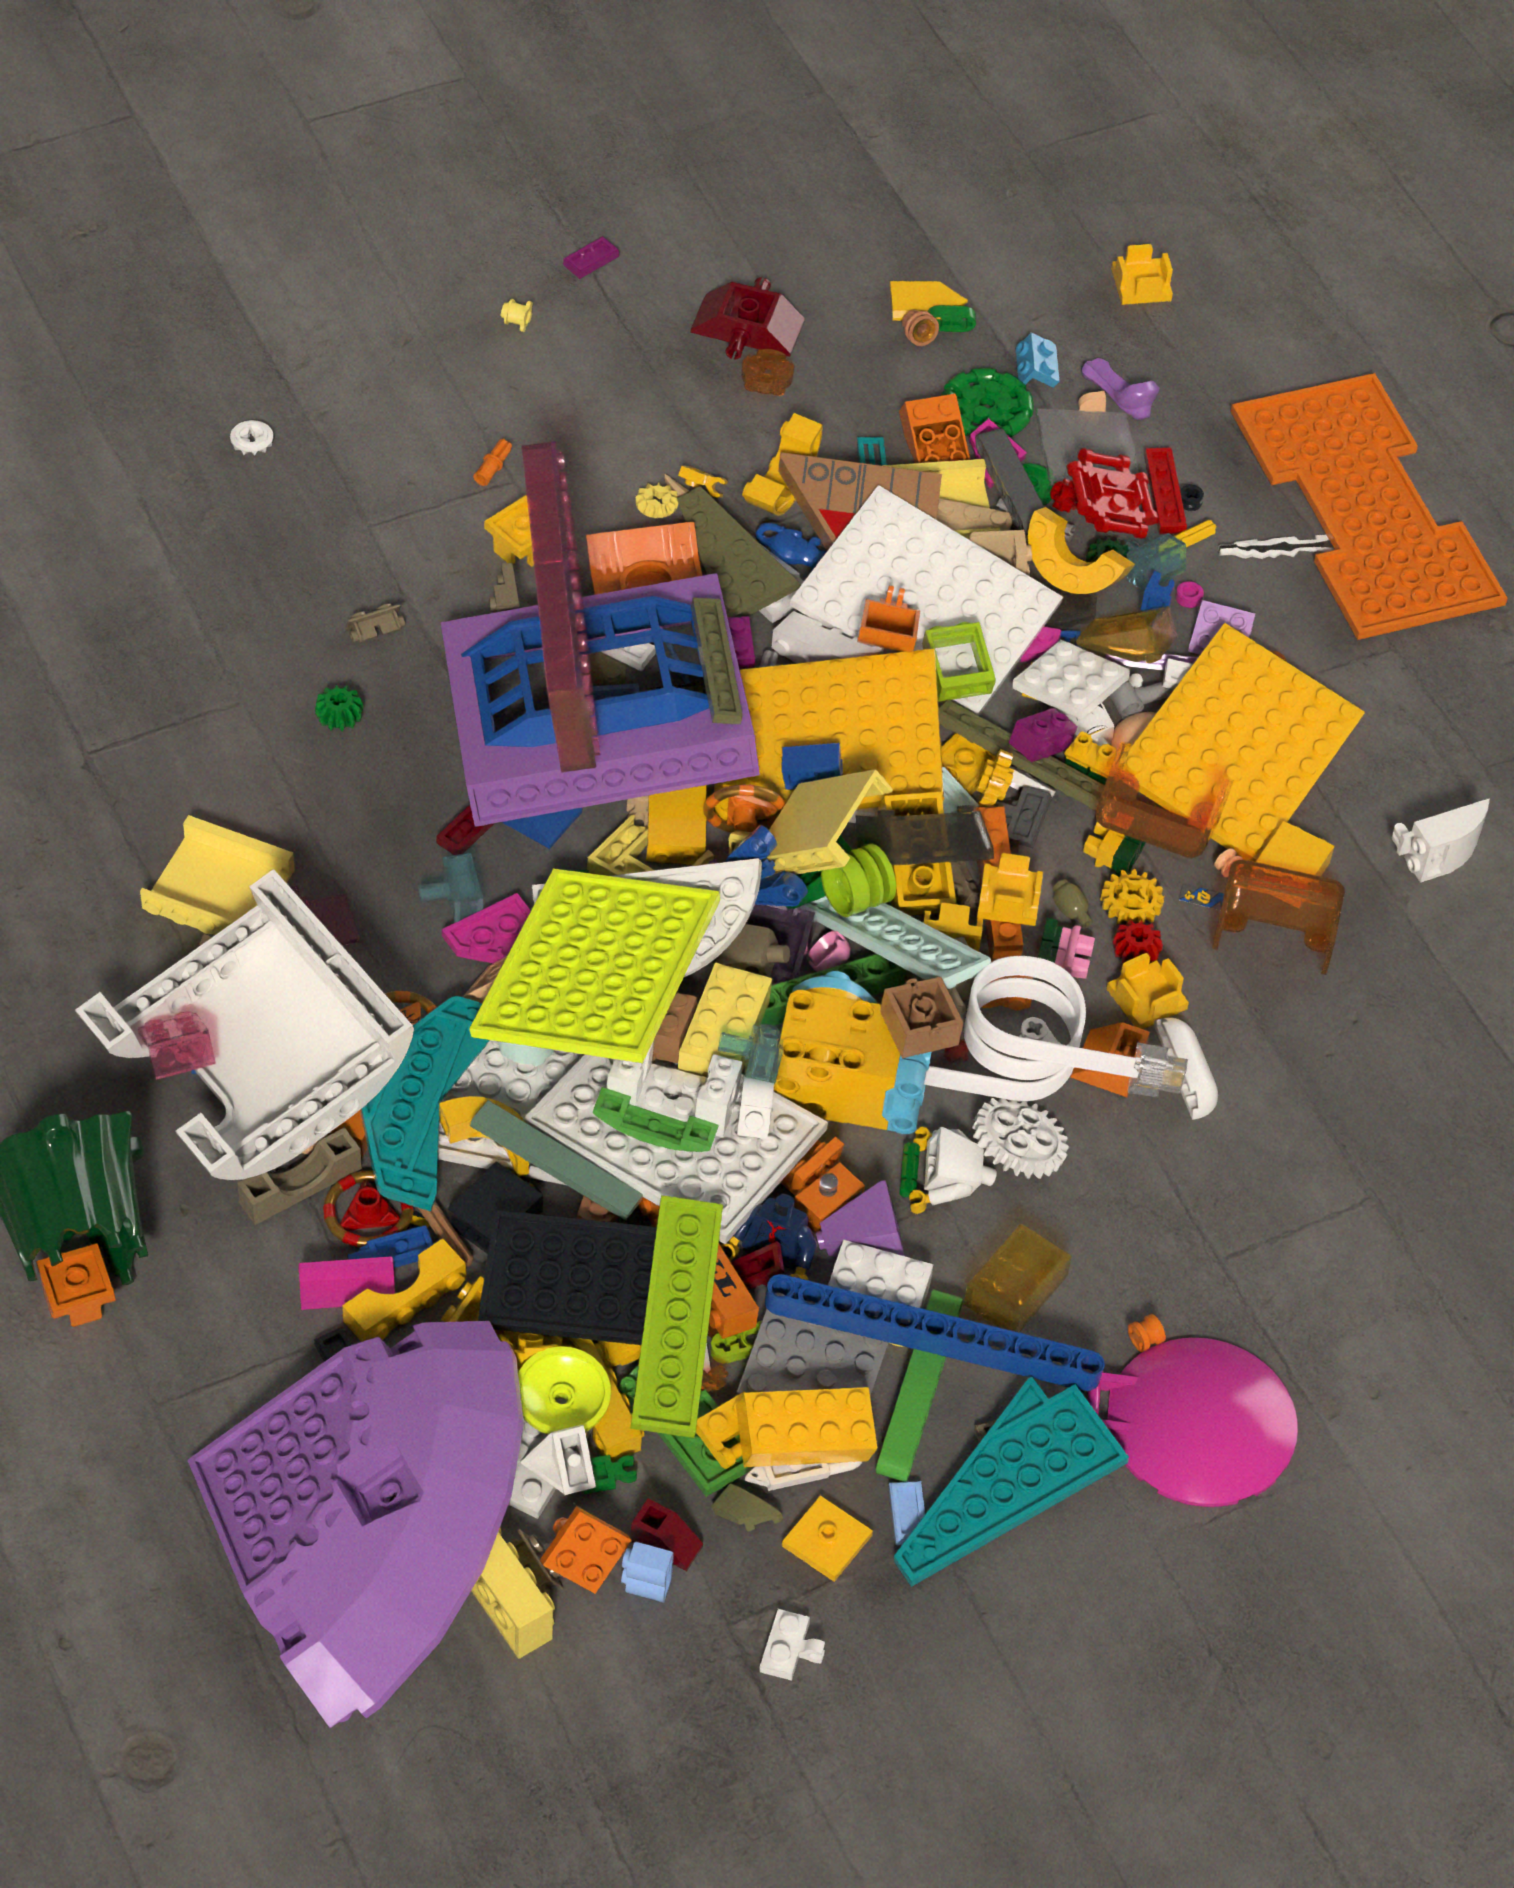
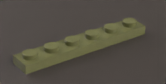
(716, 661)

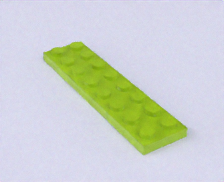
(677, 1317)

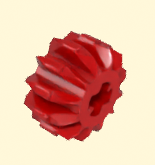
(1136, 940)

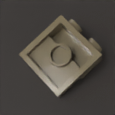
(505, 591)

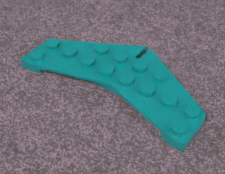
(404, 1115)

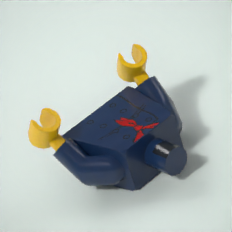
(781, 1223)

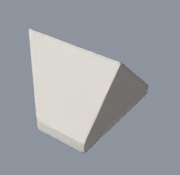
(563, 1460)

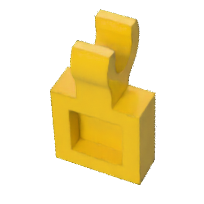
(696, 478)

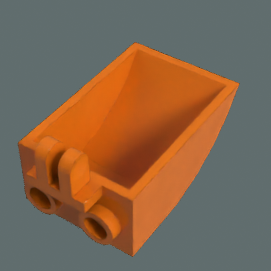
(889, 623)

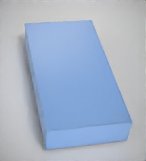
(906, 1508)

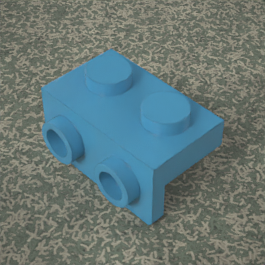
(1037, 360)

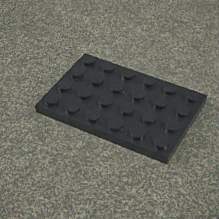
(567, 1277)

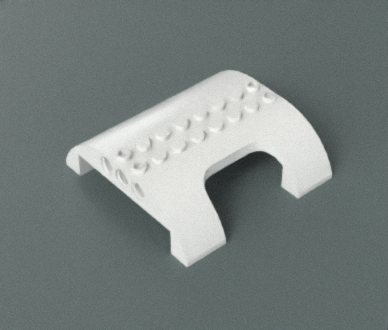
(290, 1028)

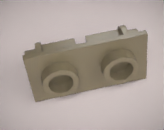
(364, 624)
(965, 892)
(529, 1552)

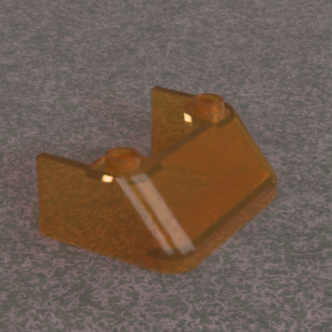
(1126, 815)
(1283, 900)

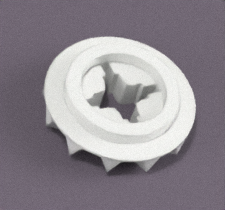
(260, 431)

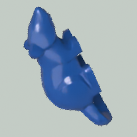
(790, 545)

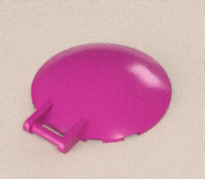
(1201, 1421)

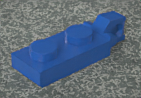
(401, 1246)

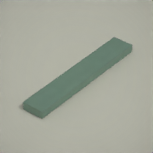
(556, 1160)

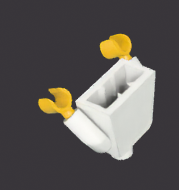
(952, 1167)

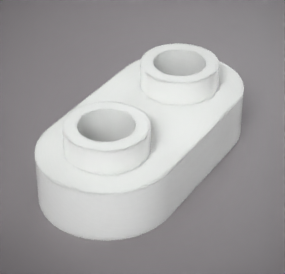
(1023, 779)

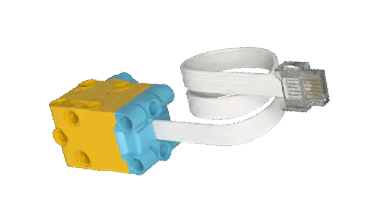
(849, 1070)

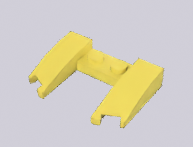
(620, 849)

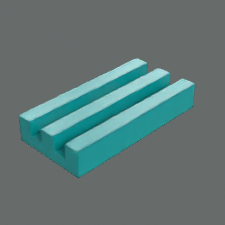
(870, 441)

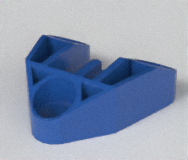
(775, 888)

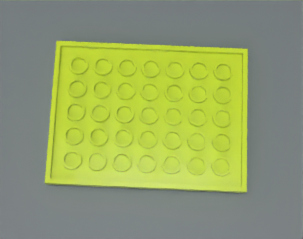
(596, 965)

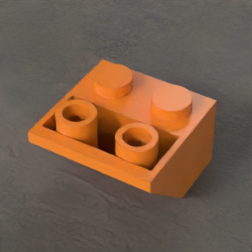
(1113, 1039)

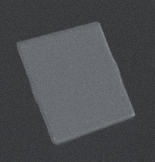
(1068, 431)

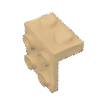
(1006, 545)

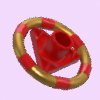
(365, 1211)

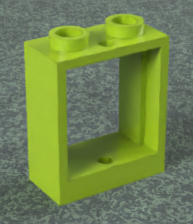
(968, 684)

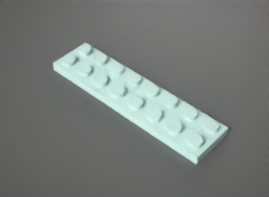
(904, 941)

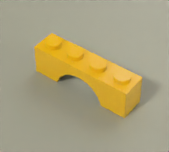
(376, 1314)

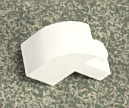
(755, 1108)

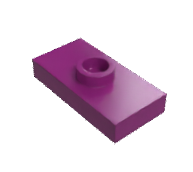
(591, 257)

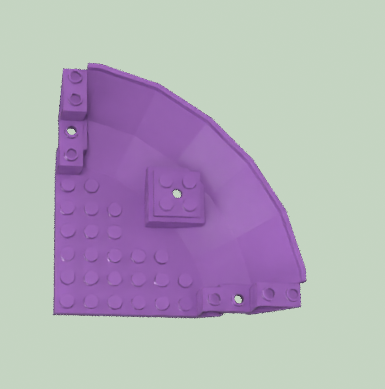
(308, 1518)

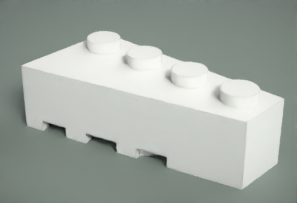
(808, 641)

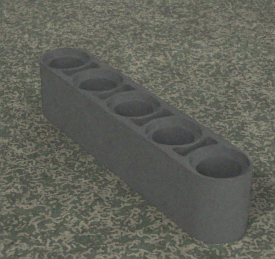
(1009, 477)

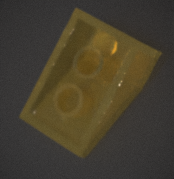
(1132, 635)

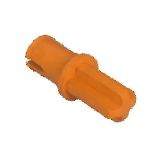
(492, 462)

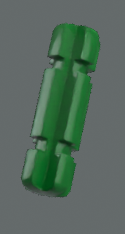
(909, 1169)

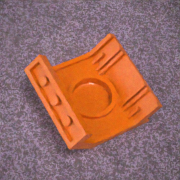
(642, 556)

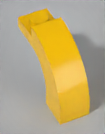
(456, 1118)

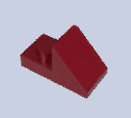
(760, 1265)

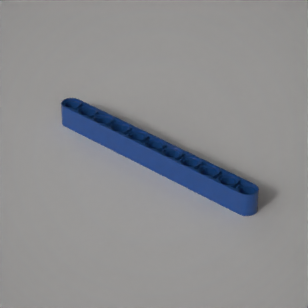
(949, 1330)

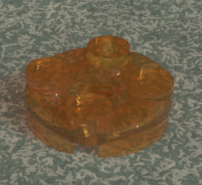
(767, 383)

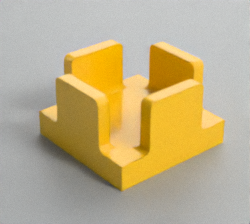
(1142, 278)
(512, 532)
(1010, 891)
(954, 923)
(1148, 990)

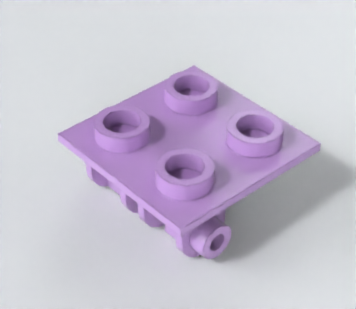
(1210, 620)

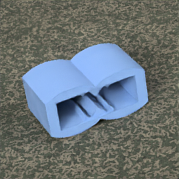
(647, 1571)

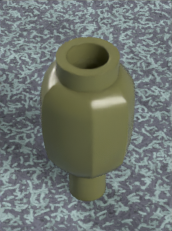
(1072, 902)

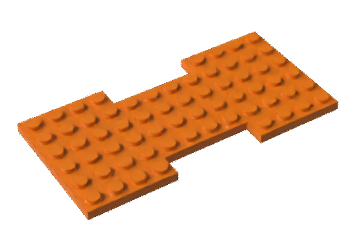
(1389, 554)

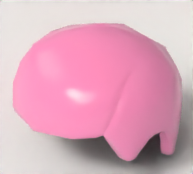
(829, 951)

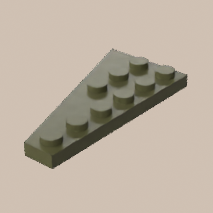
(745, 569)

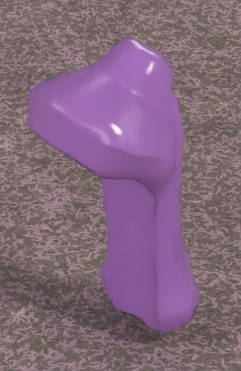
(1132, 399)

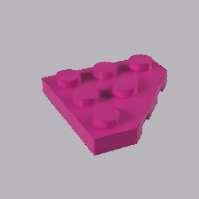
(490, 932)

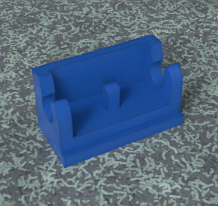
(1156, 595)
(810, 763)

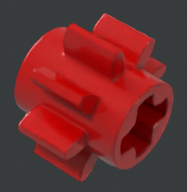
(1064, 496)

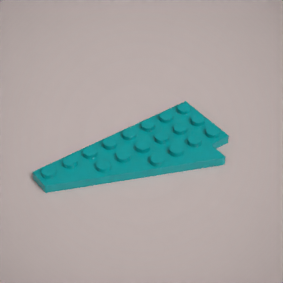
(1020, 1468)

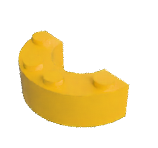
(770, 491)
(1064, 569)

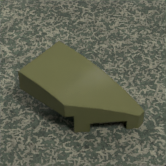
(744, 1508)

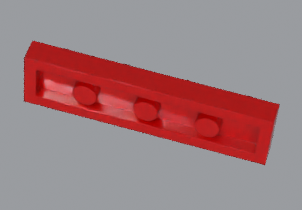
(1165, 490)

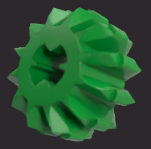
(339, 708)

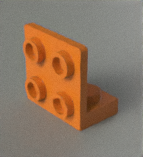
(810, 1166)

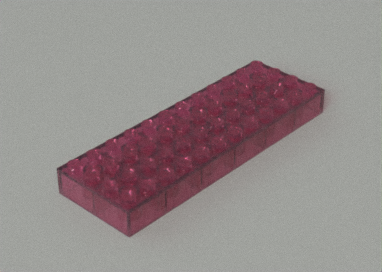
(559, 607)

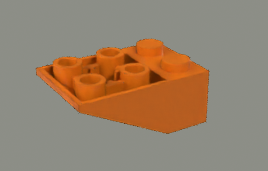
(934, 429)

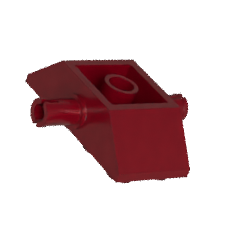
(749, 318)

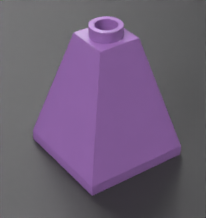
(865, 1221)

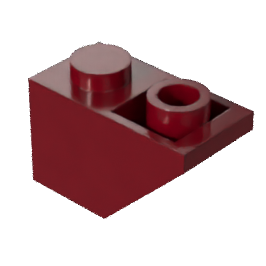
(666, 1530)

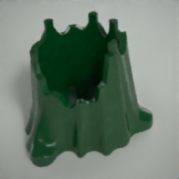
(72, 1182)

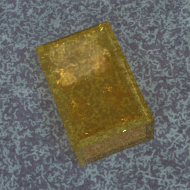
(1017, 1279)

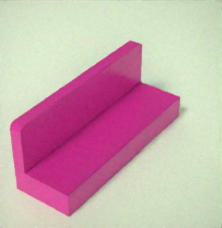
(336, 1282)

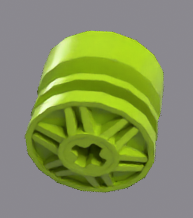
(862, 883)

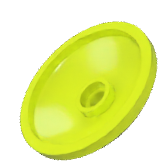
(565, 1375)

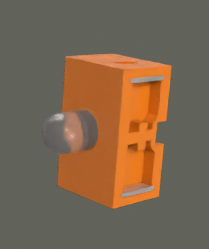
(828, 1194)

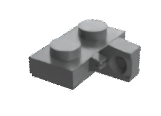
(1026, 816)

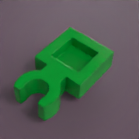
(607, 1473)

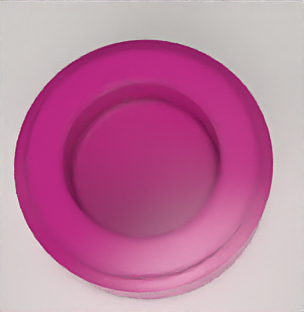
(1189, 594)

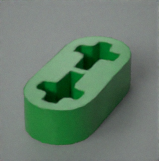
(952, 318)

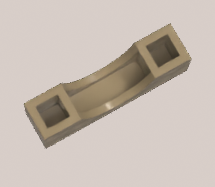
(328, 1163)

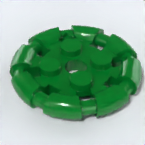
(990, 392)

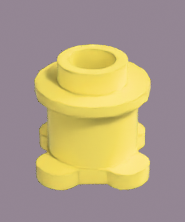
(517, 313)

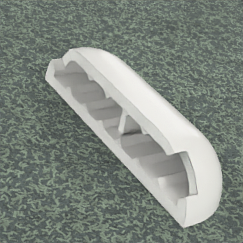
(1198, 1085)

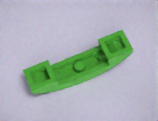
(652, 1127)

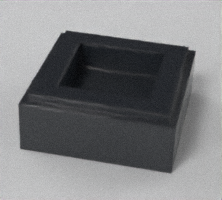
(332, 1343)

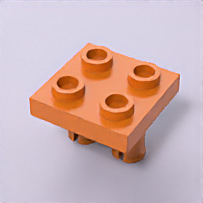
(584, 1549)

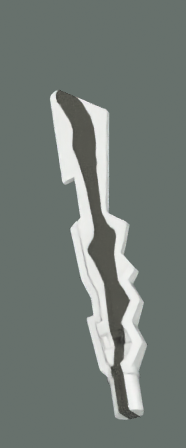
(1276, 546)

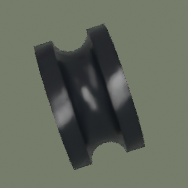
(1188, 496)

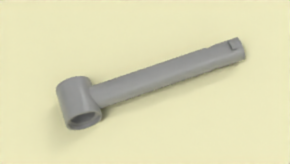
(1132, 701)

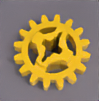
(995, 779)
(1132, 897)

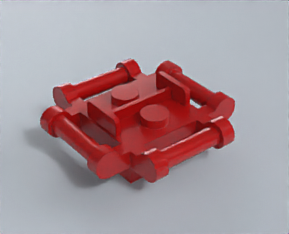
(1112, 497)

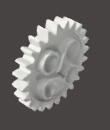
(1020, 1137)

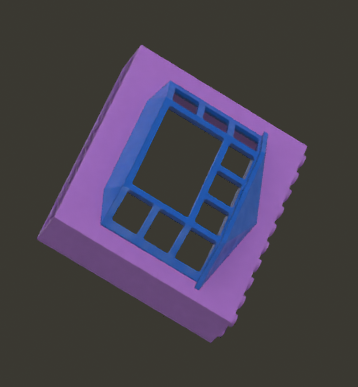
(646, 738)

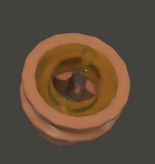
(920, 327)

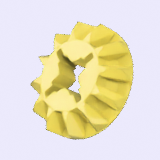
(653, 508)

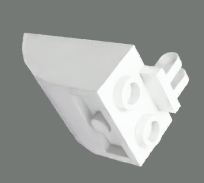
(1441, 841)

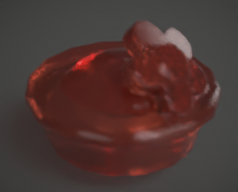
(956, 1052)

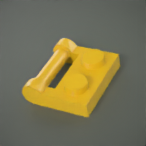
(718, 1428)

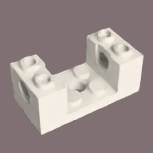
(699, 1096)

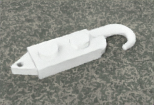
(788, 1475)

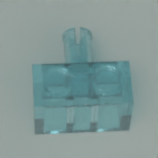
(1161, 555)
(458, 886)
(760, 1050)

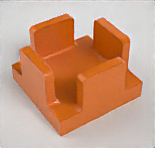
(76, 1285)

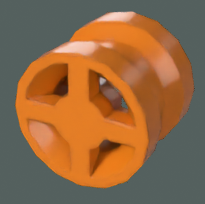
(1146, 1333)

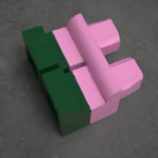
(1062, 943)

